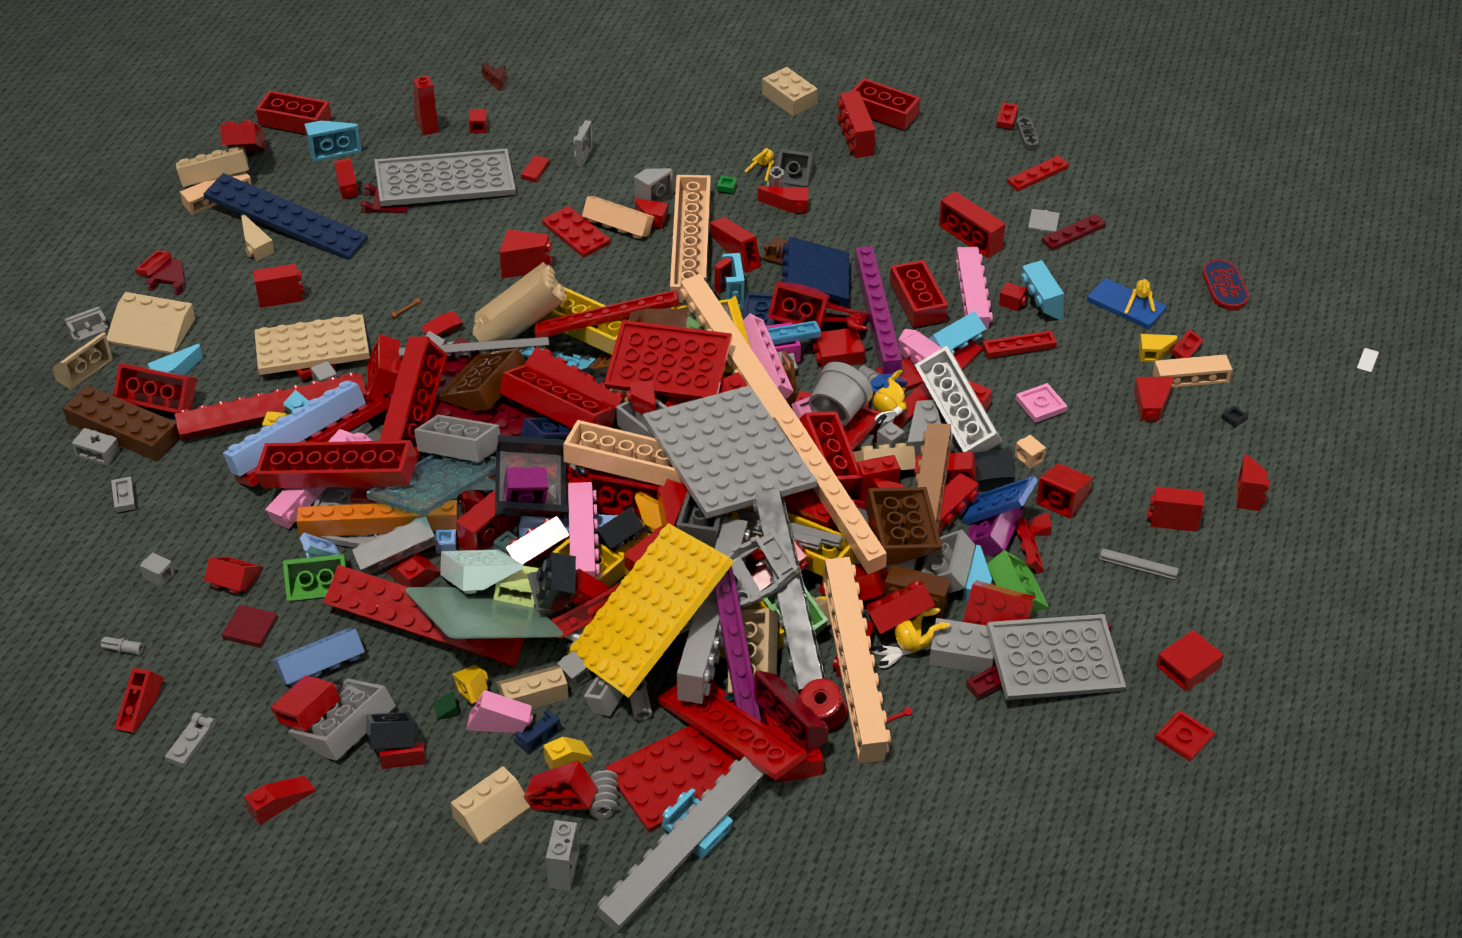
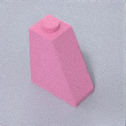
(499, 714)

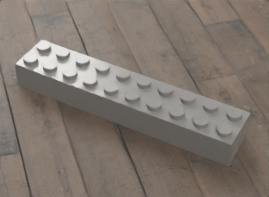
(705, 632)

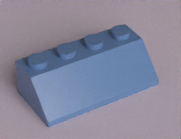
(318, 656)

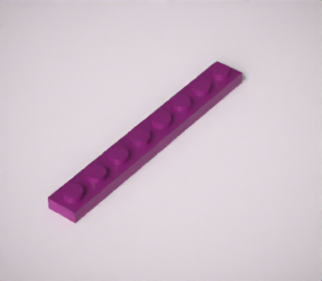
(735, 644)

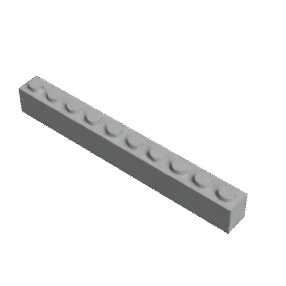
(678, 845)

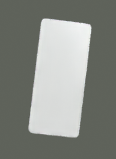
(1367, 359)

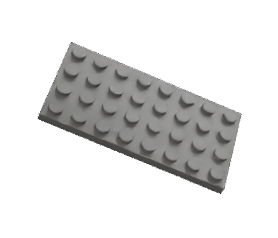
(444, 177)

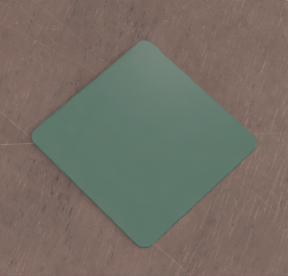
(480, 615)

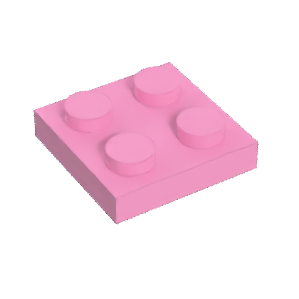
(1041, 402)

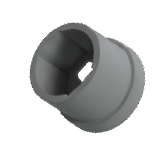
(840, 390)

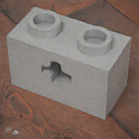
(96, 446)

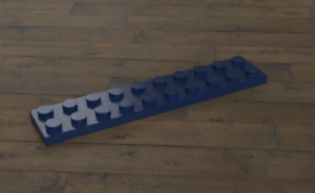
(285, 216)

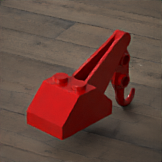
(806, 304)

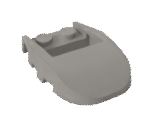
(779, 559)

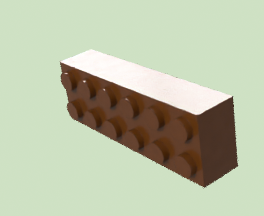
(131, 425)

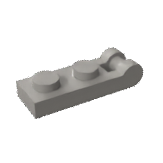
(190, 740)

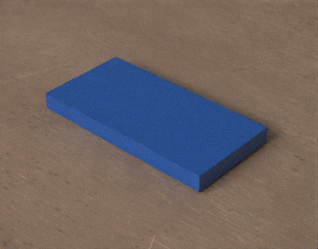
(1115, 298)
(1000, 500)

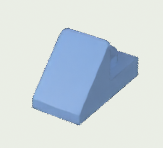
(317, 546)

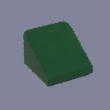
(446, 707)

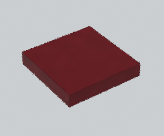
(249, 626)

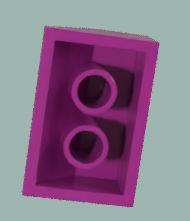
(994, 532)

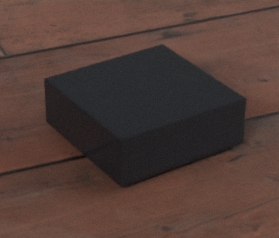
(1234, 416)

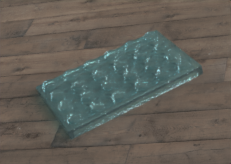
(434, 483)

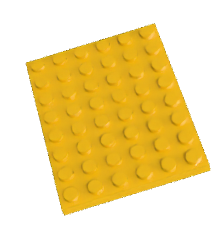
(650, 608)

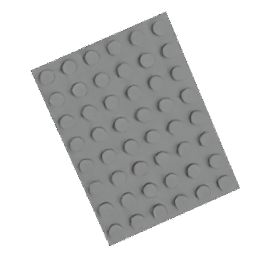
(728, 450)

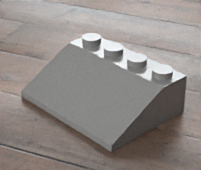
(346, 720)

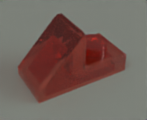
(495, 77)

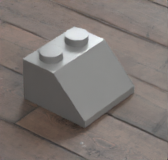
(654, 184)

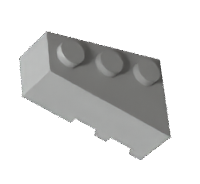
(924, 414)

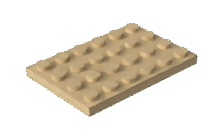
(311, 344)

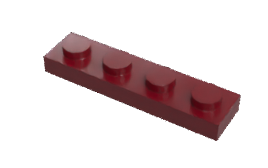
(1073, 232)

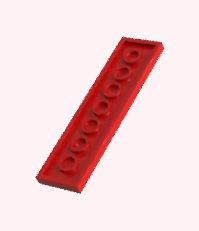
(737, 732)

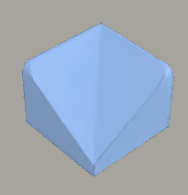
(446, 540)

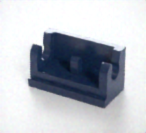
(538, 733)

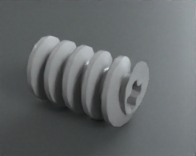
(605, 797)

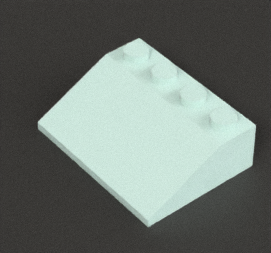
(477, 568)

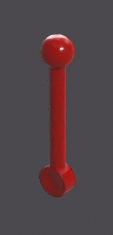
(907, 712)

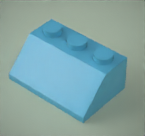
(1044, 289)
(960, 332)

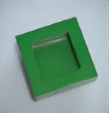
(726, 184)

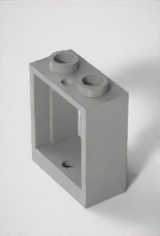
(562, 854)

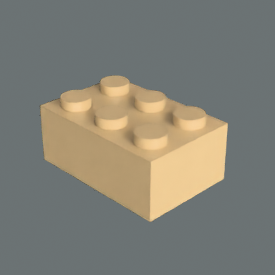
(789, 91)

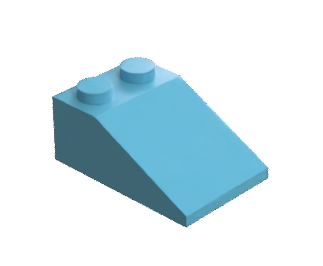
(332, 139)

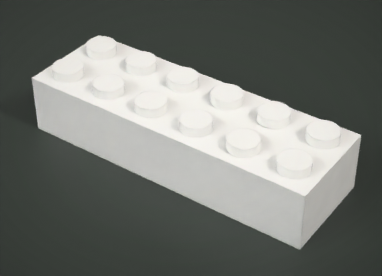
(958, 402)

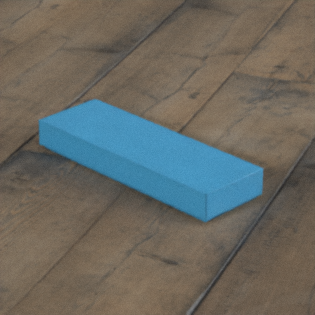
(794, 332)

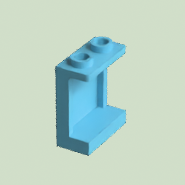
(735, 284)
(679, 810)

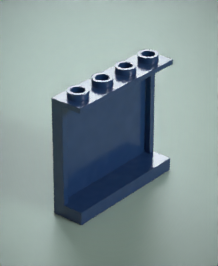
(817, 268)

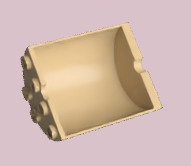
(519, 306)

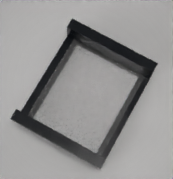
(527, 453)

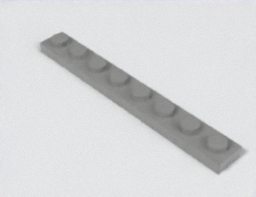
(483, 347)

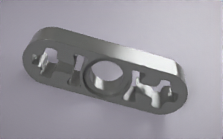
(1025, 138)

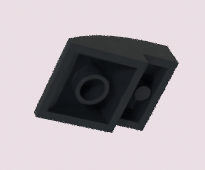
(994, 469)

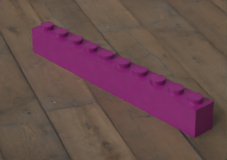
(878, 311)

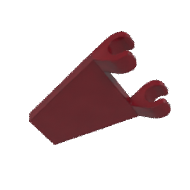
(376, 204)
(169, 272)

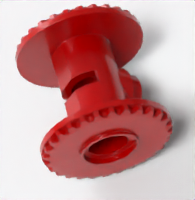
(825, 701)

